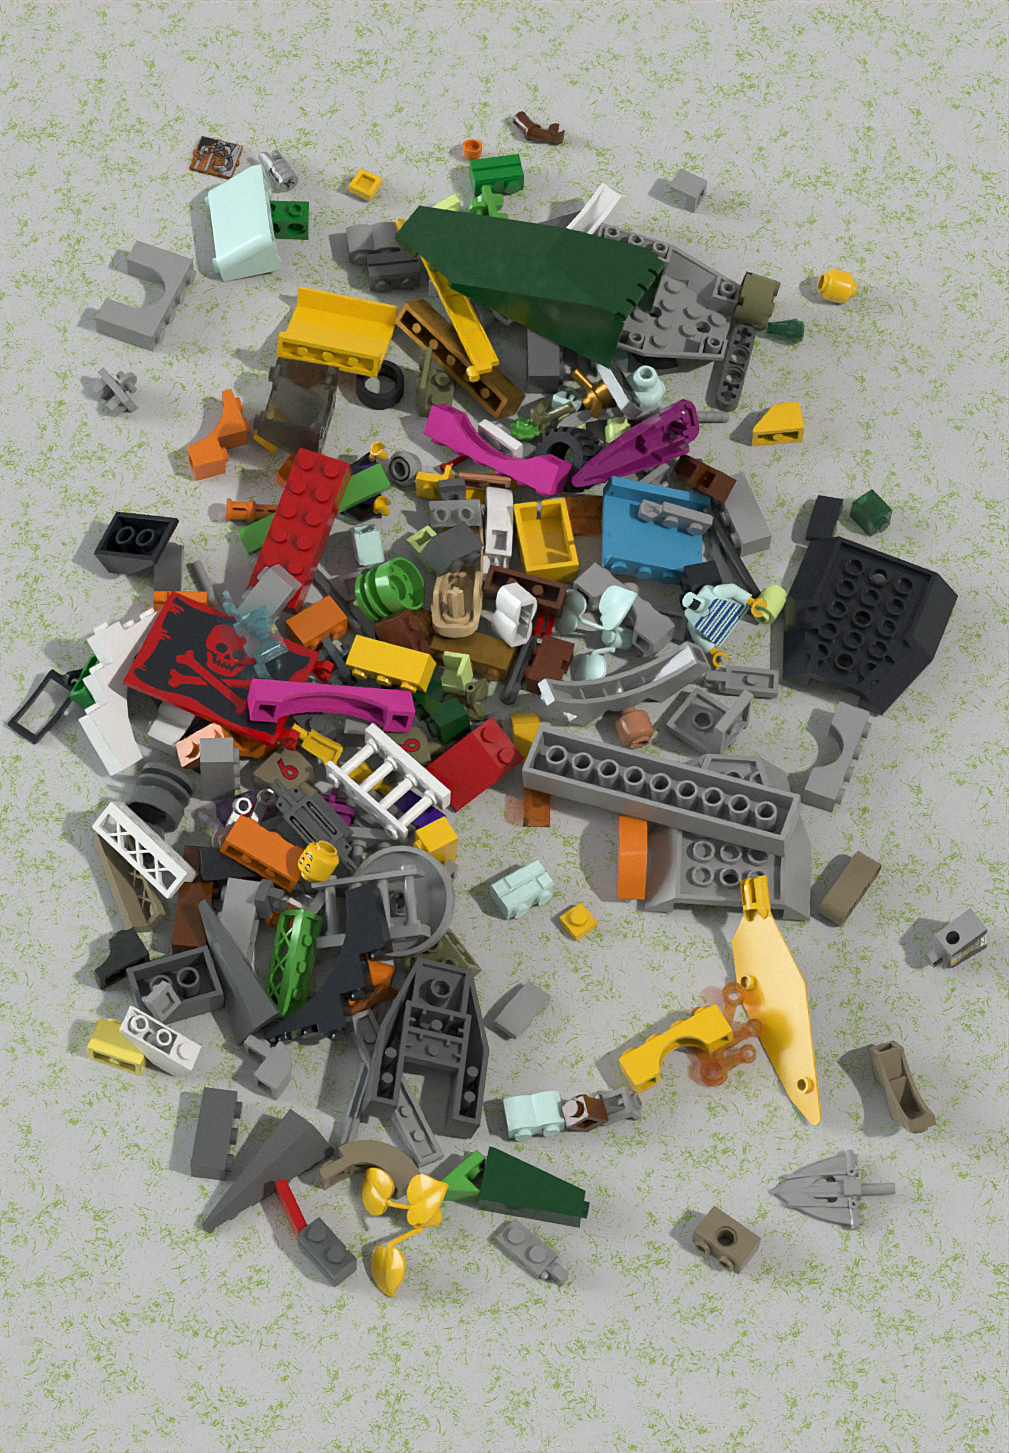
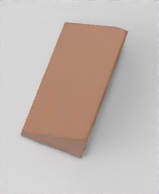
(479, 480)

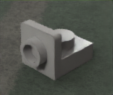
(621, 1105)

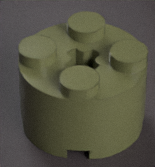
(756, 300)

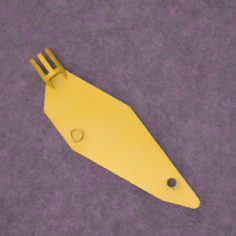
(776, 997)

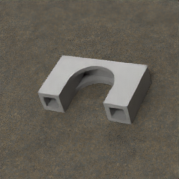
(147, 325)

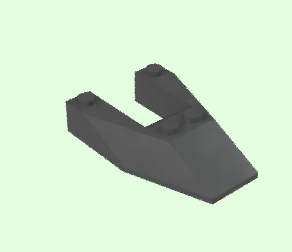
(437, 1026)

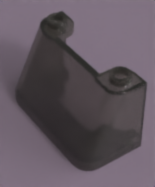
(298, 406)

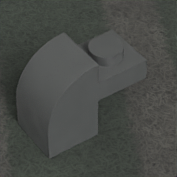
(169, 568)

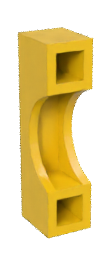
(703, 1030)

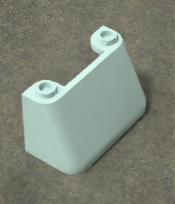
(243, 225)

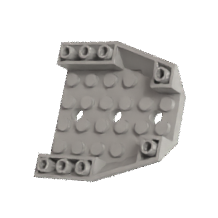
(687, 299)
(692, 866)

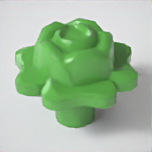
(524, 429)

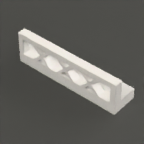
(147, 838)

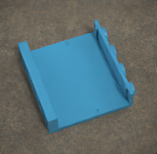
(645, 547)

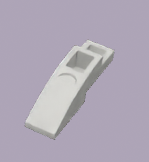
(497, 528)

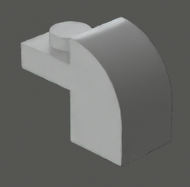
(275, 1068)

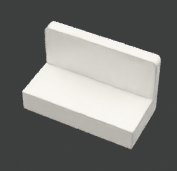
(501, 439)

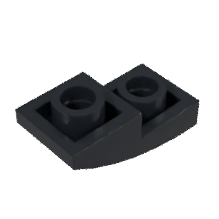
(824, 518)

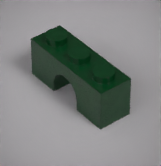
(443, 719)

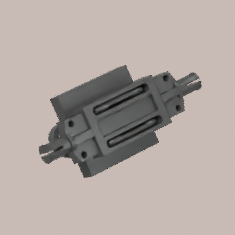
(312, 820)

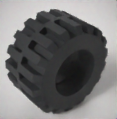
(579, 440)

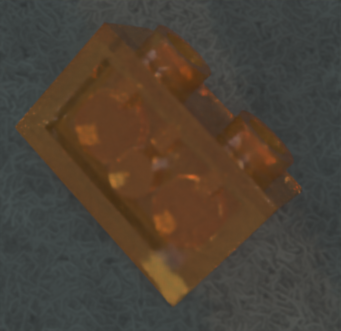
(585, 515)

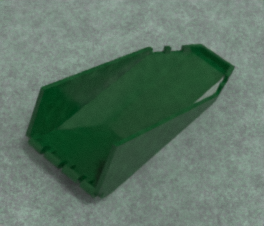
(539, 274)

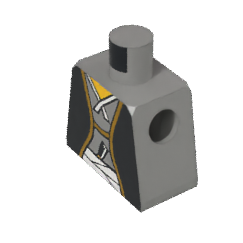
(958, 940)

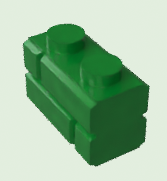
(499, 173)

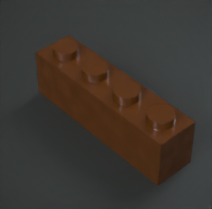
(188, 926)

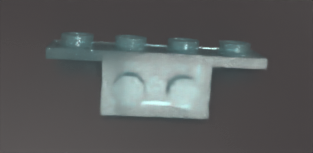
(260, 632)

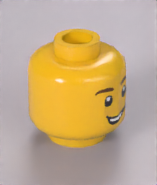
(318, 861)

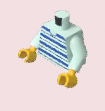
(716, 613)

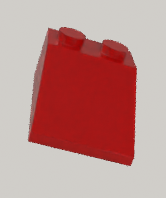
(475, 763)

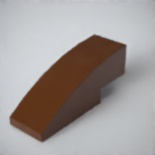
(703, 477)

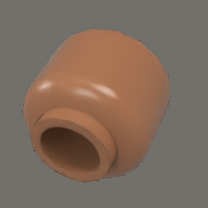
(634, 728)

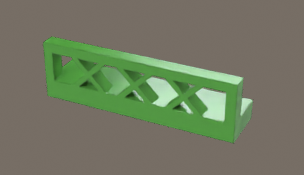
(296, 964)

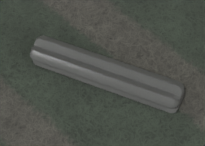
(517, 671)

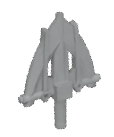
(802, 1191)

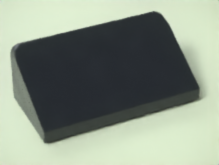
(218, 866)

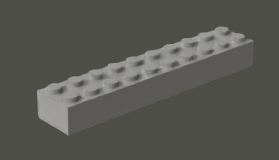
(662, 791)

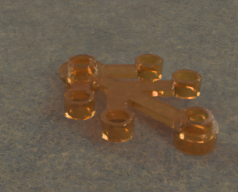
(717, 1062)

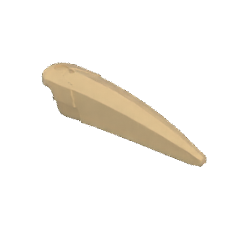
(459, 598)

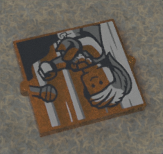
(216, 158)

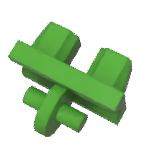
(487, 204)

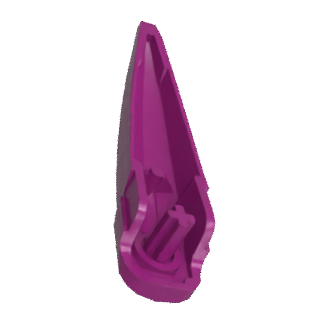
(644, 445)

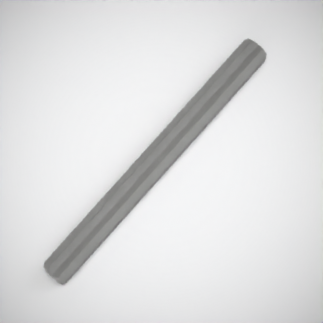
(354, 1111)

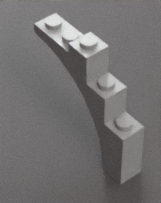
(654, 680)

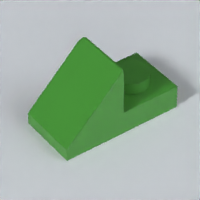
(459, 1179)

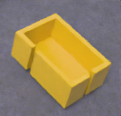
(546, 543)

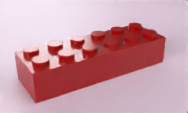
(304, 520)

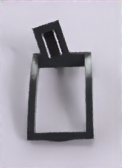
(63, 680)

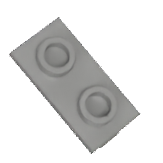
(455, 512)

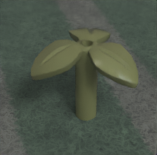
(544, 414)
(473, 694)

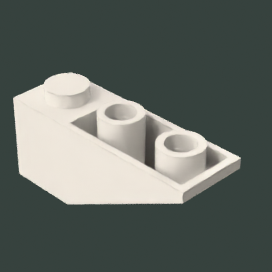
(159, 1042)

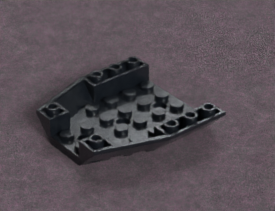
(886, 654)

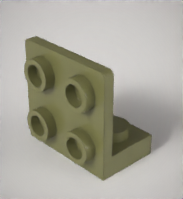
(432, 386)
(447, 951)

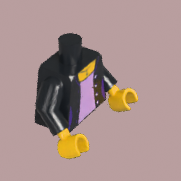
(374, 506)

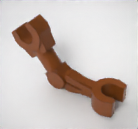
(380, 994)

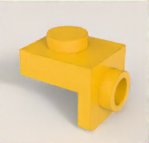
(428, 483)

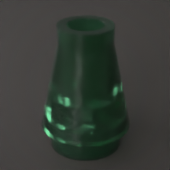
(786, 330)

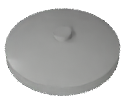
(433, 894)

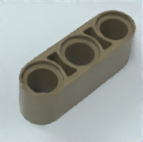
(849, 888)

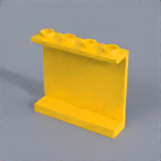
(338, 331)

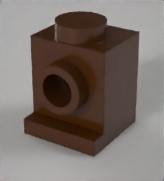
(585, 1112)

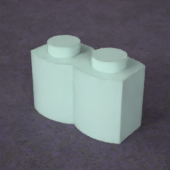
(367, 545)
(533, 1115)

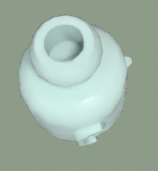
(647, 387)

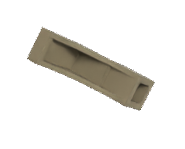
(902, 1095)

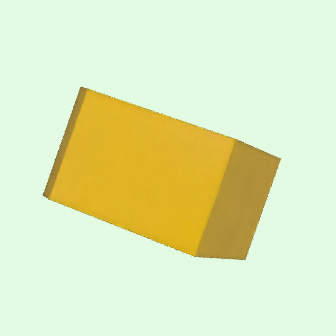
(523, 731)

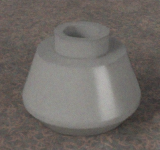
(404, 467)

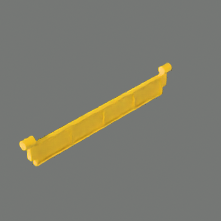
(465, 323)

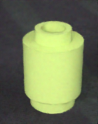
(615, 428)
(775, 598)

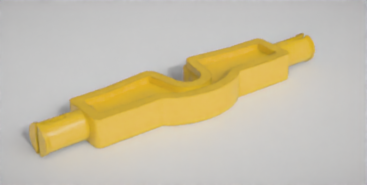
(329, 750)

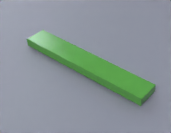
(360, 488)

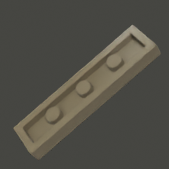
(126, 886)

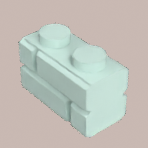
(522, 890)

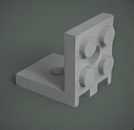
(723, 726)

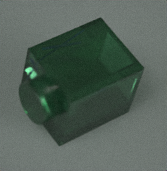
(871, 513)

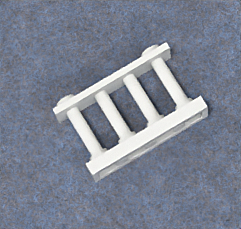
(395, 759)

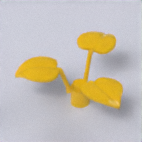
(425, 1197)

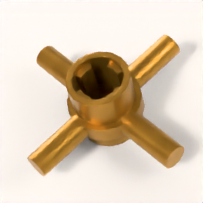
(596, 396)

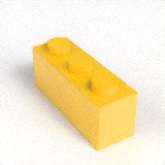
(390, 664)

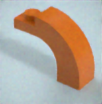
(631, 857)

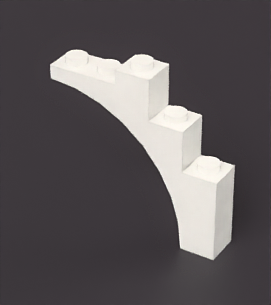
(602, 208)
(108, 719)

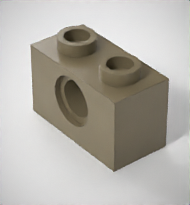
(718, 1226)

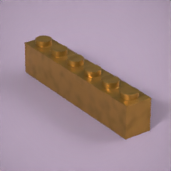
(430, 329)

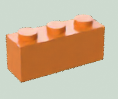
(263, 852)

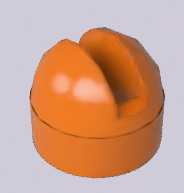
(472, 149)

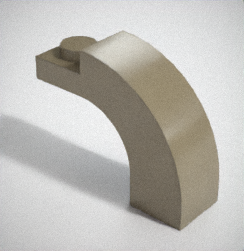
(366, 1154)

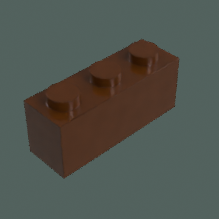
(548, 593)

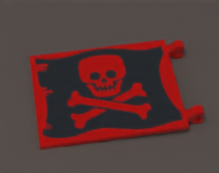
(203, 668)

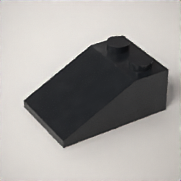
(134, 542)

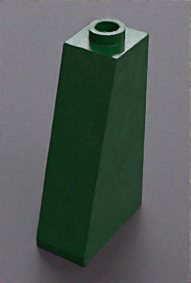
(529, 1192)

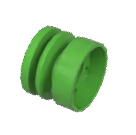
(389, 589)

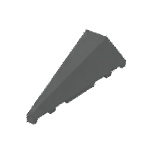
(244, 995)
(284, 1155)

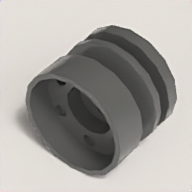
(161, 795)

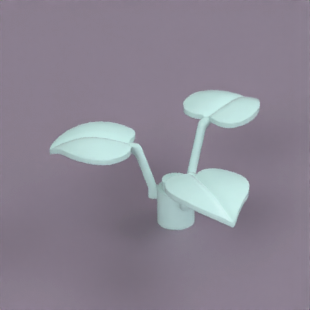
(613, 607)

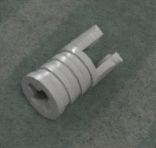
(278, 170)

